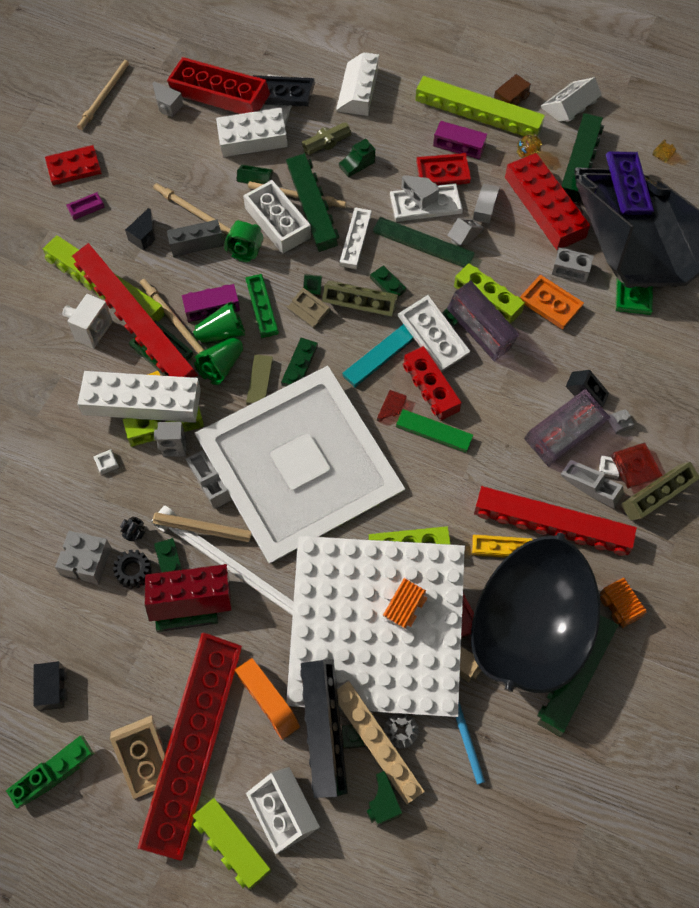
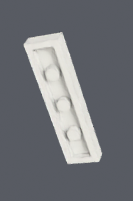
(355, 238)

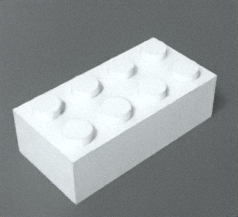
(251, 132)
(277, 216)

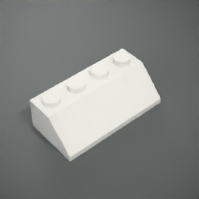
(358, 84)

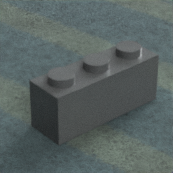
(195, 238)

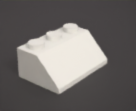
(572, 99)
(282, 810)

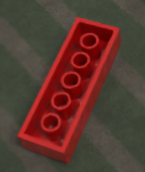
(218, 86)
(547, 201)

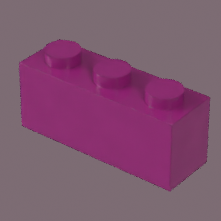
(460, 139)
(204, 303)

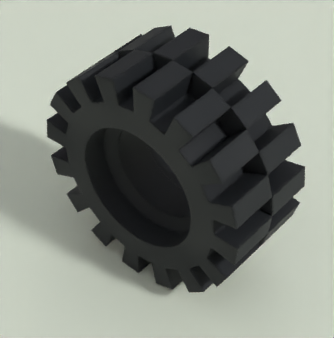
(124, 561)

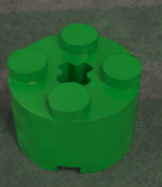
(244, 241)

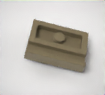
(308, 308)

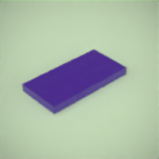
(629, 183)

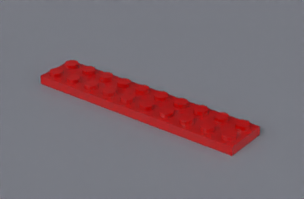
(190, 748)

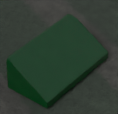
(253, 174)

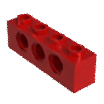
(422, 360)

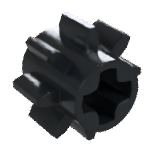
(132, 529)

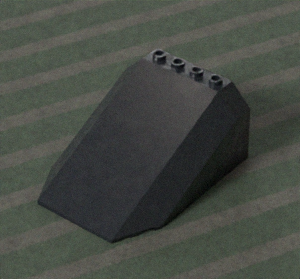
(643, 248)

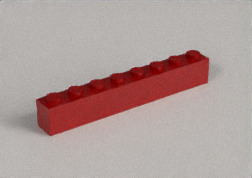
(551, 519)

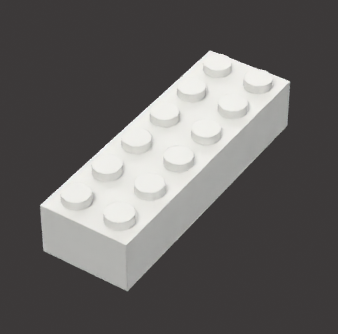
(139, 396)

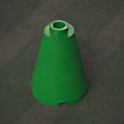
(220, 325)
(218, 360)

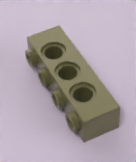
(360, 298)
(660, 491)

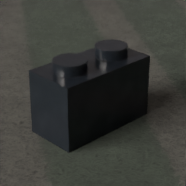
(49, 686)

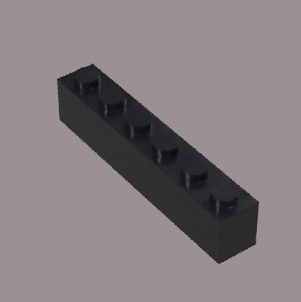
(323, 729)

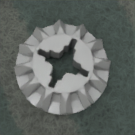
(401, 740)

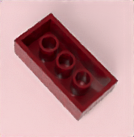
(187, 592)

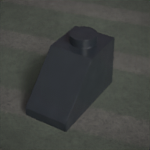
(142, 230)
(587, 380)

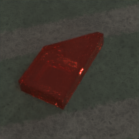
(392, 405)

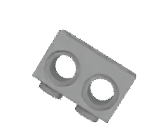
(572, 265)
(171, 439)

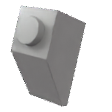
(167, 99)
(420, 190)
(464, 231)

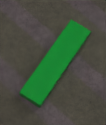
(261, 306)
(434, 430)

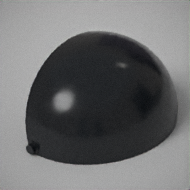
(537, 617)

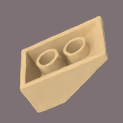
(139, 755)

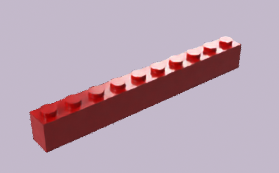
(132, 313)

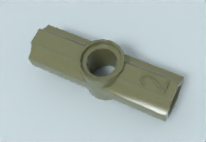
(326, 138)

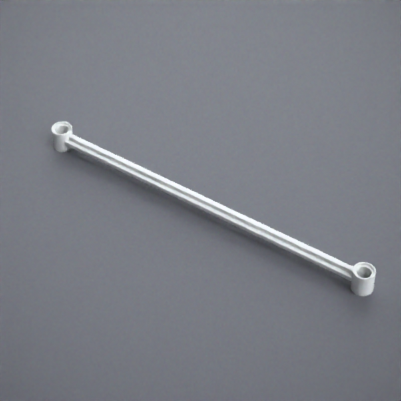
(233, 567)

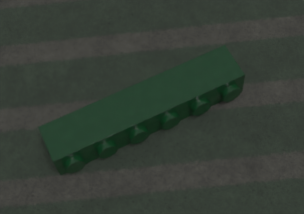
(582, 152)
(312, 203)
(565, 700)

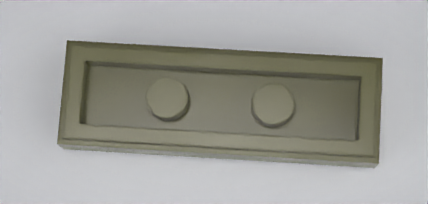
(259, 378)

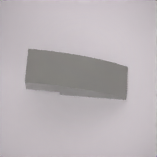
(486, 203)
(208, 479)
(593, 483)

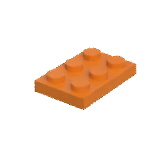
(551, 302)

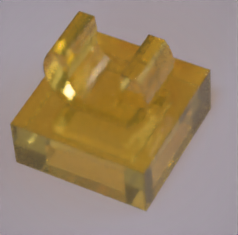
(664, 151)

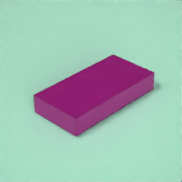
(85, 206)

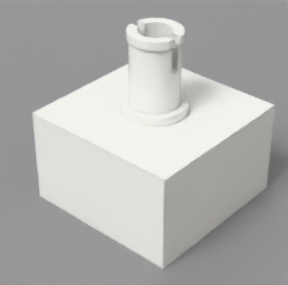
(88, 320)

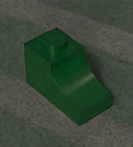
(359, 158)
(385, 805)

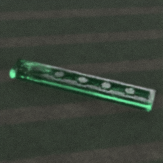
(423, 242)

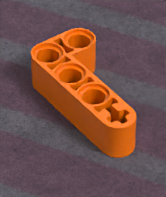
(268, 698)

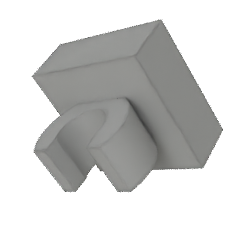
(621, 421)

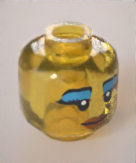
(529, 145)

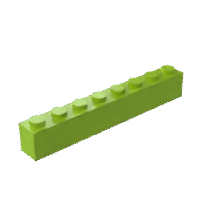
(479, 107)
(60, 253)

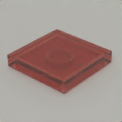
(636, 465)

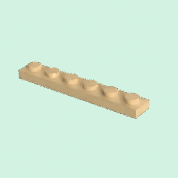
(378, 743)

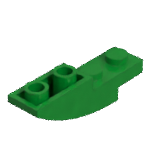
(51, 773)

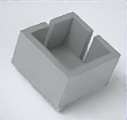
(85, 554)

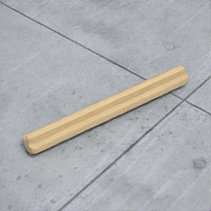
(201, 527)

